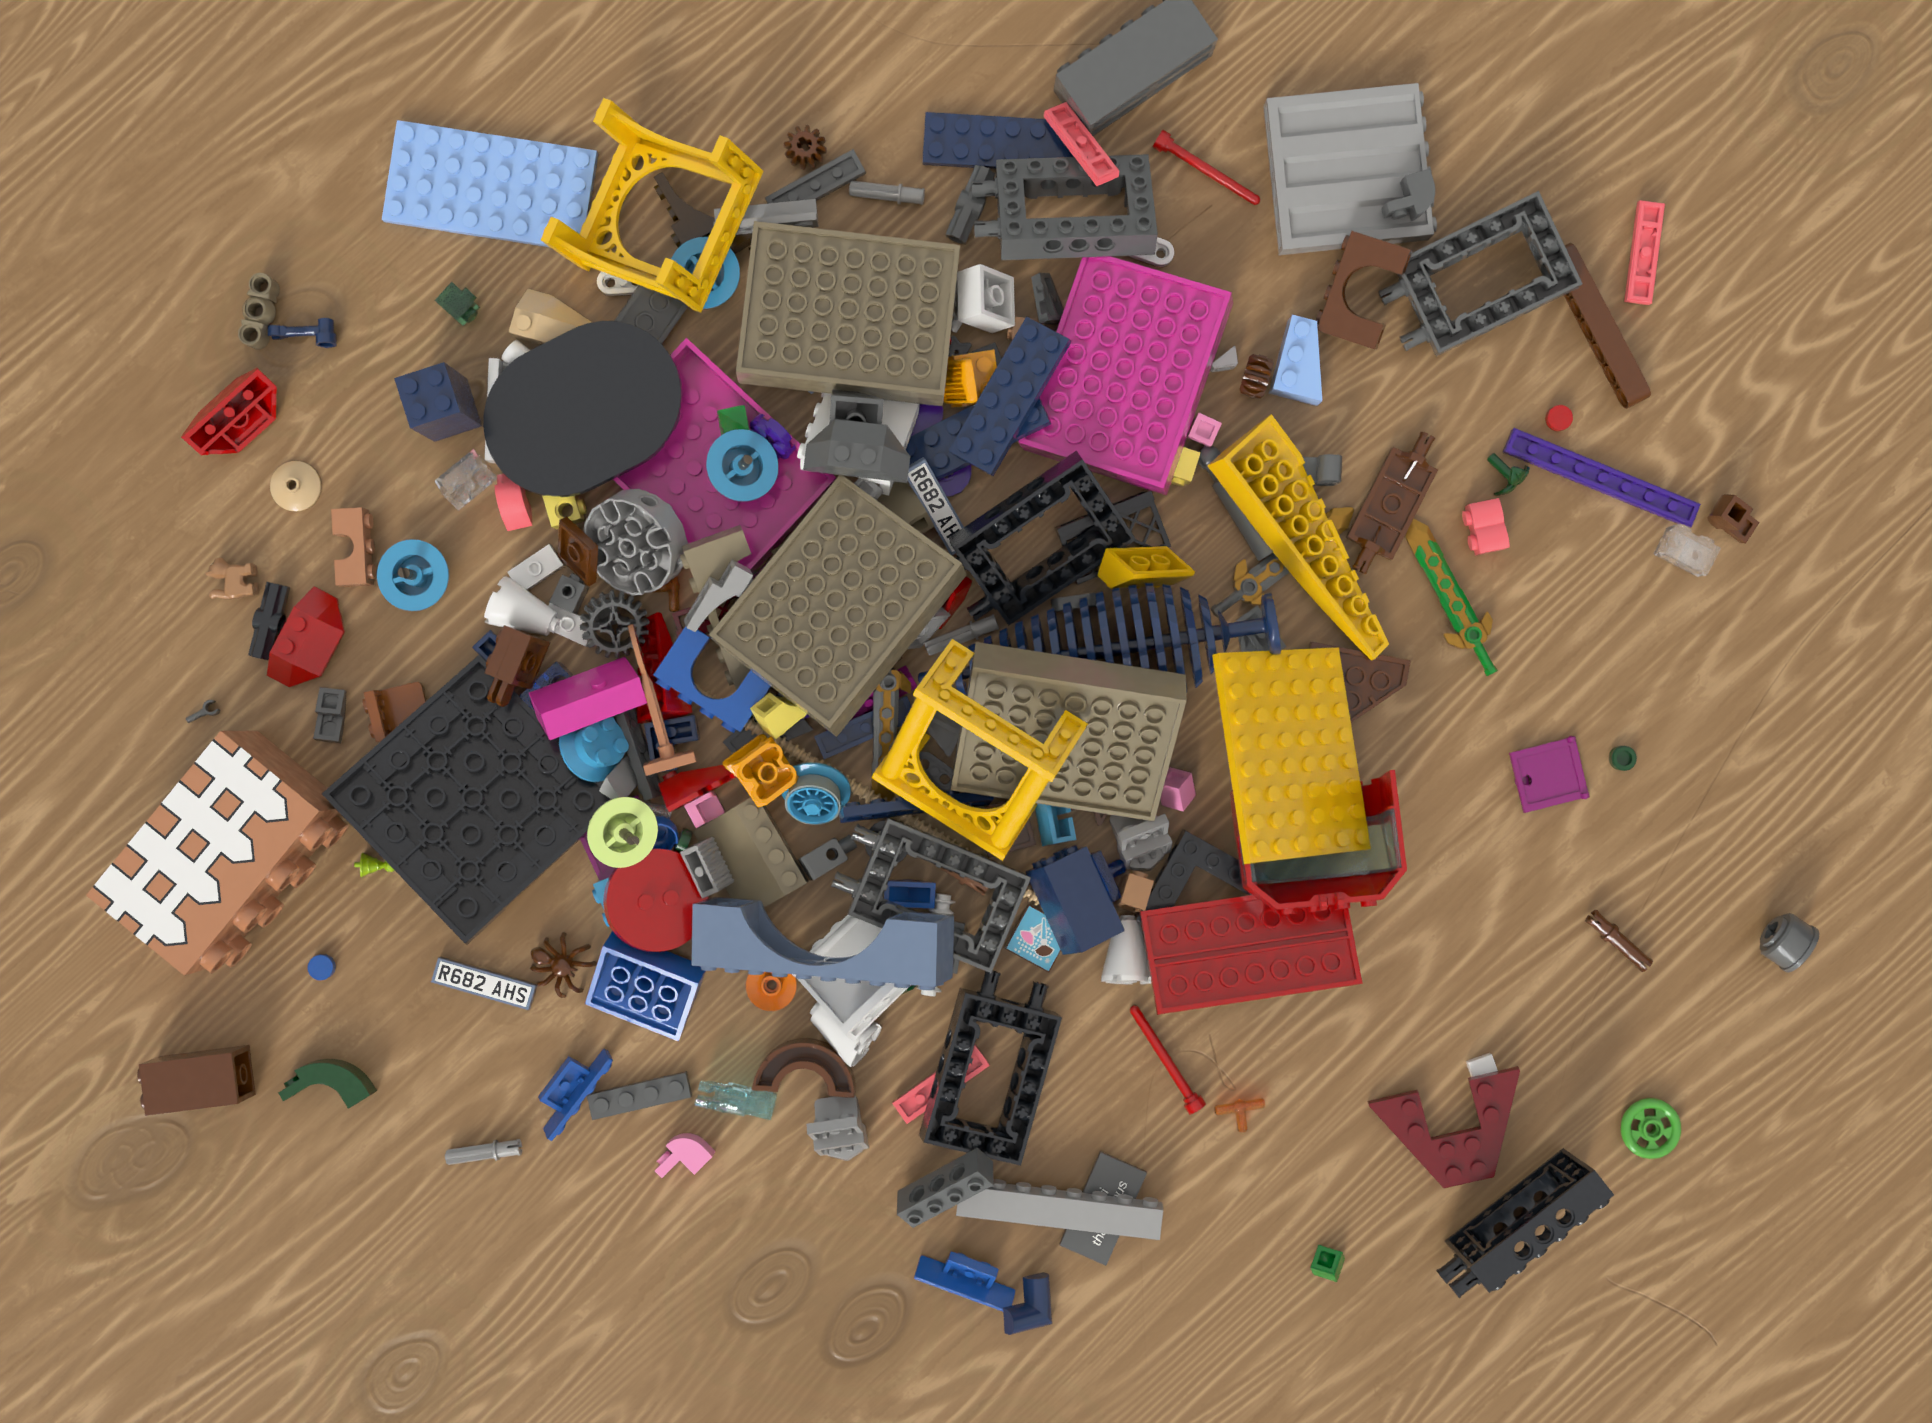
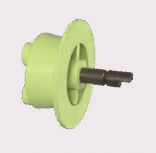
(622, 832)

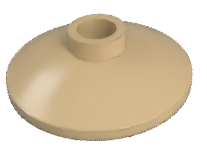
(306, 490)

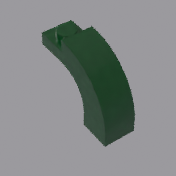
(340, 1075)

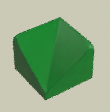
(732, 419)
(1327, 1263)

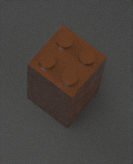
(196, 1080)

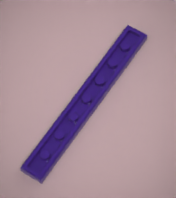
(1601, 478)

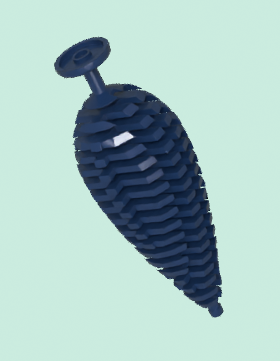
(1175, 639)

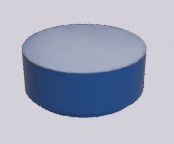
(321, 967)

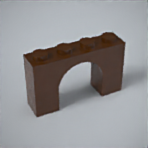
(1359, 252)

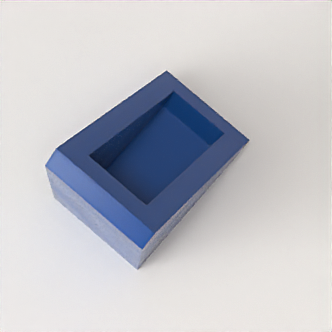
(911, 893)

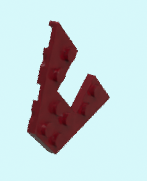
(1458, 1155)

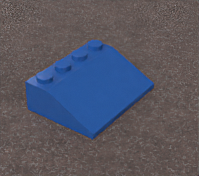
(645, 987)

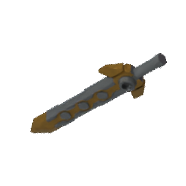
(1270, 570)
(886, 721)

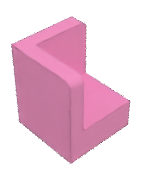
(1204, 430)
(1178, 789)
(704, 809)

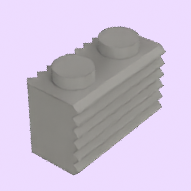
(707, 867)

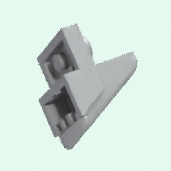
(1141, 841)
(838, 1128)

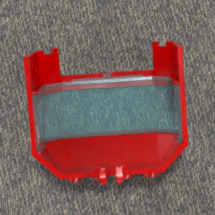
(1341, 876)

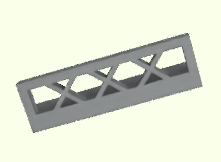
(793, 213)

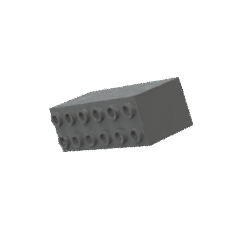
(1135, 63)

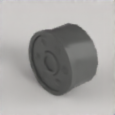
(1788, 941)

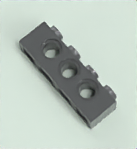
(945, 1187)

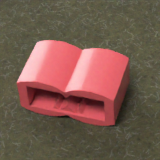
(1486, 526)

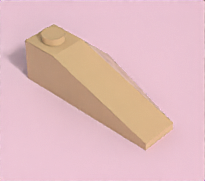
(543, 318)

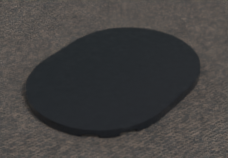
(582, 409)

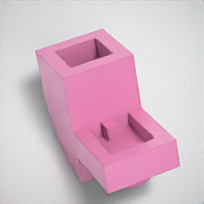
(688, 1149)

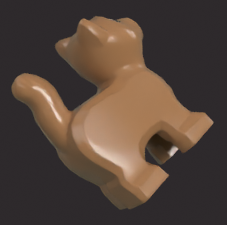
(235, 579)

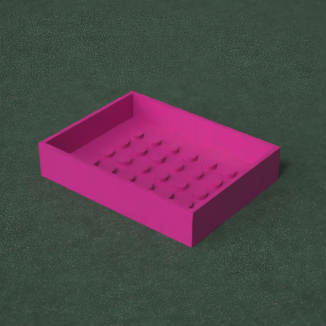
(1130, 370)
(681, 476)

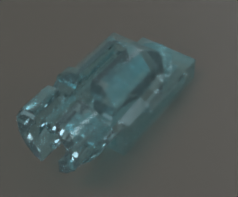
(736, 1099)

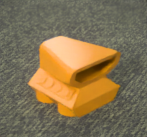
(762, 769)

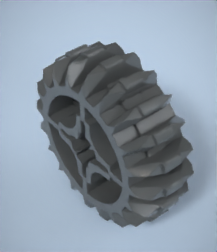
(602, 625)

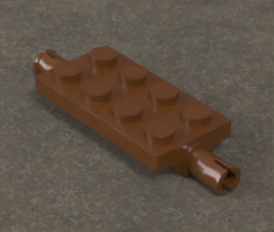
(1392, 503)

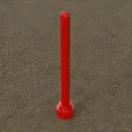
(1165, 143)
(1192, 1101)

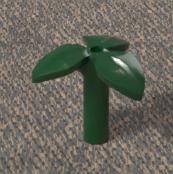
(1513, 475)

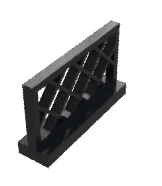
(1124, 507)

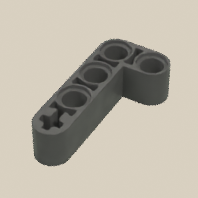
(1324, 469)

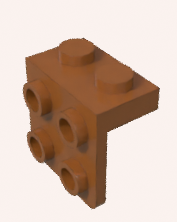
(391, 707)

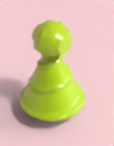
(369, 865)

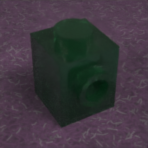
(458, 303)

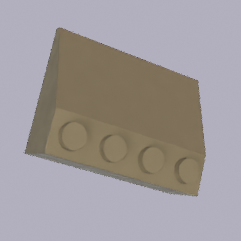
(754, 853)

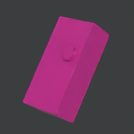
(587, 698)

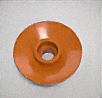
(767, 998)

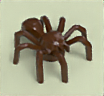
(560, 966)

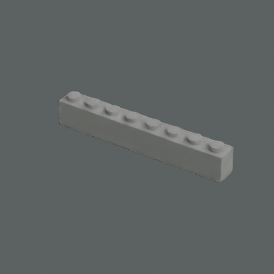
(1066, 1209)

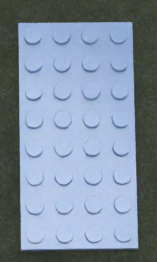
(486, 183)

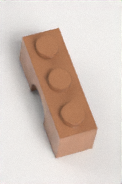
(358, 567)

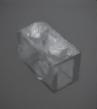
(465, 479)
(1687, 550)

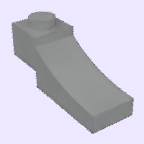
(732, 582)

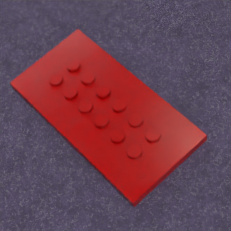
(1245, 952)

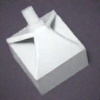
(984, 299)

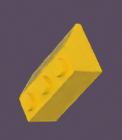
(1141, 566)

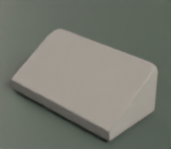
(620, 781)

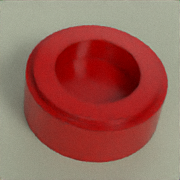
(1559, 418)

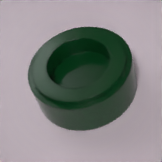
(1622, 758)
(684, 839)

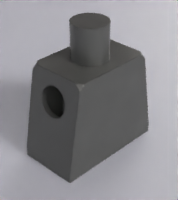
(816, 862)

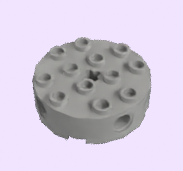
(636, 541)

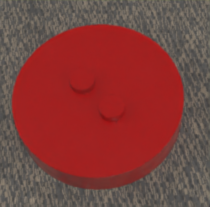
(652, 902)

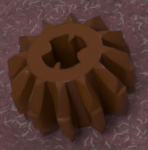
(812, 141)
(1256, 376)

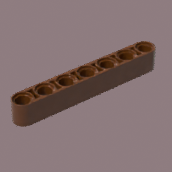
(1605, 337)

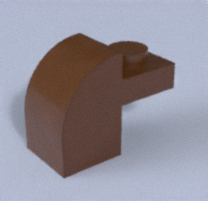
(1733, 517)

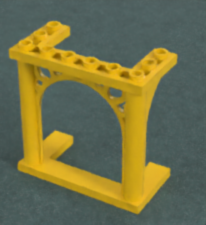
(724, 164)
(912, 783)

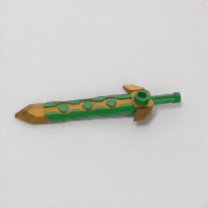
(1451, 596)

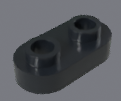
(937, 769)

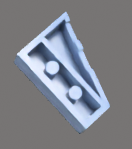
(1298, 363)

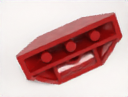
(234, 415)
(307, 639)

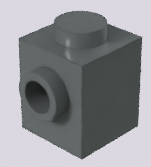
(569, 593)

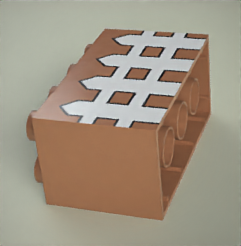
(220, 853)

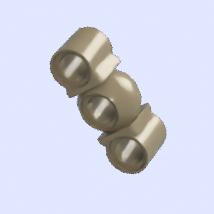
(256, 300)

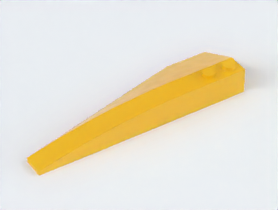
(1278, 498)

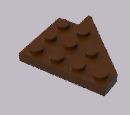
(1369, 680)

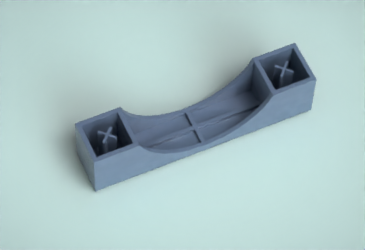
(742, 937)

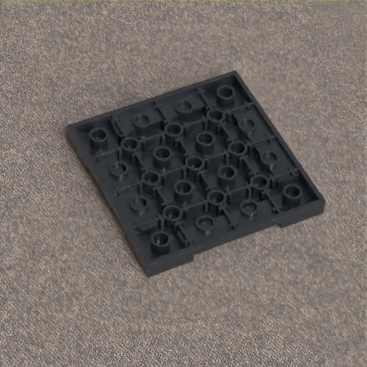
(467, 801)

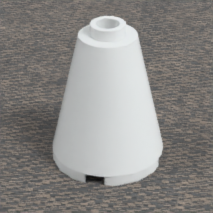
(520, 610)
(1127, 955)
(847, 1049)

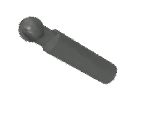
(1249, 533)

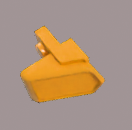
(968, 377)

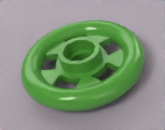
(1661, 1110)

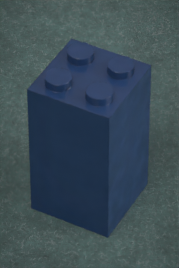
(438, 402)
(1074, 899)

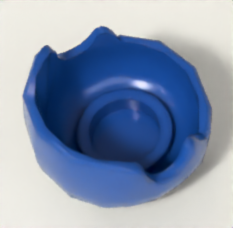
(667, 834)

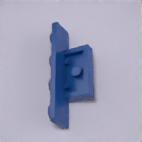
(569, 1089)
(965, 1278)

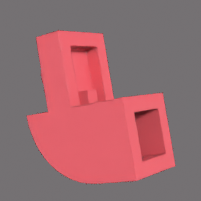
(512, 504)

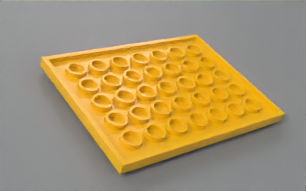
(1291, 754)

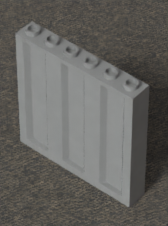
(1341, 161)

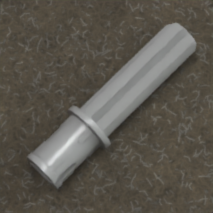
(887, 192)
(962, 634)
(483, 1152)

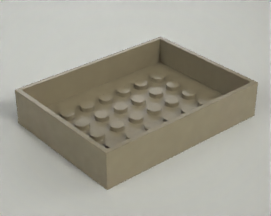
(847, 313)
(838, 604)
(1119, 756)

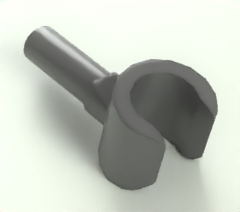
(203, 712)

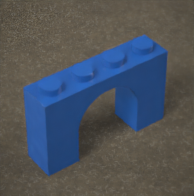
(677, 672)

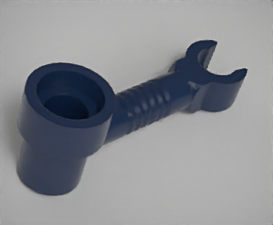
(323, 331)

